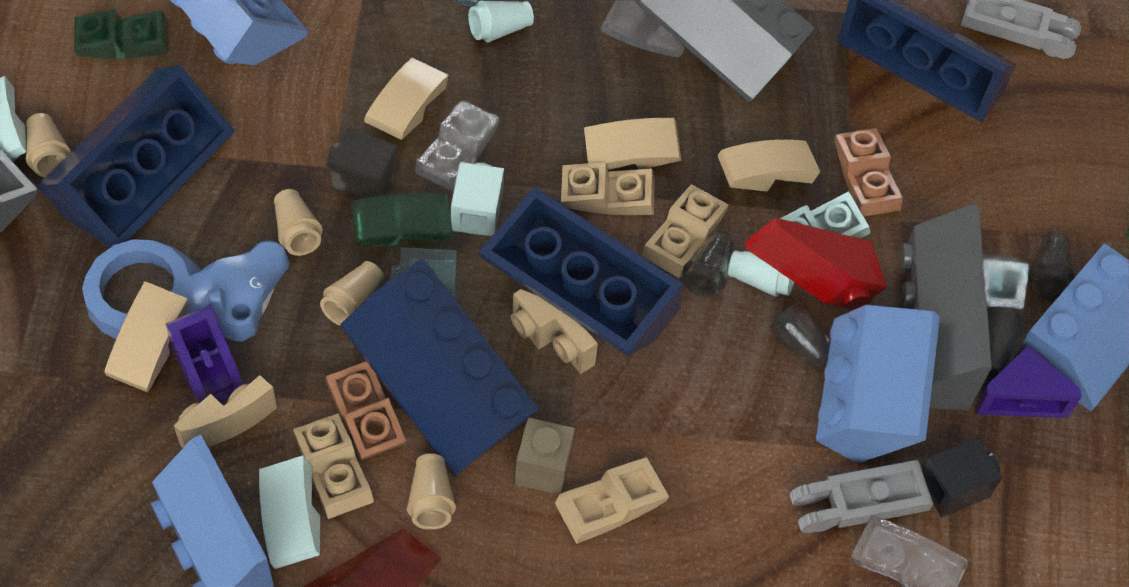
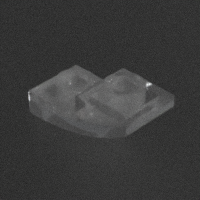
(636, 27)
(460, 139)
(907, 556)

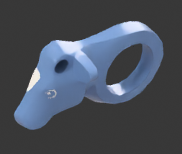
(232, 285)

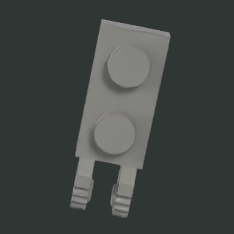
(1024, 24)
(858, 495)

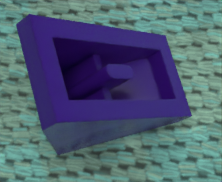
(204, 355)
(1029, 389)

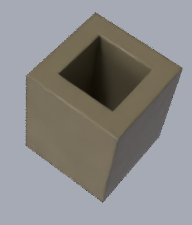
(544, 456)

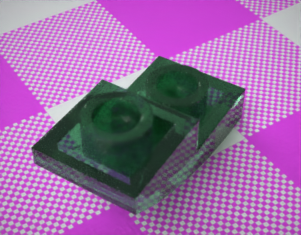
(110, 37)
(397, 217)

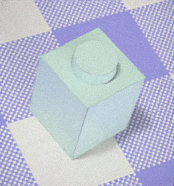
(477, 198)

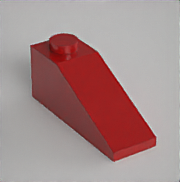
(823, 262)

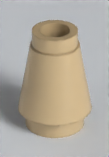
(44, 144)
(296, 224)
(351, 291)
(431, 495)

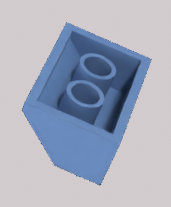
(244, 28)
(1088, 327)
(878, 381)
(208, 522)

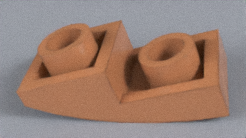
(867, 172)
(365, 410)

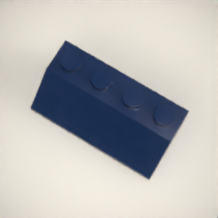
(926, 54)
(137, 157)
(584, 273)
(438, 366)

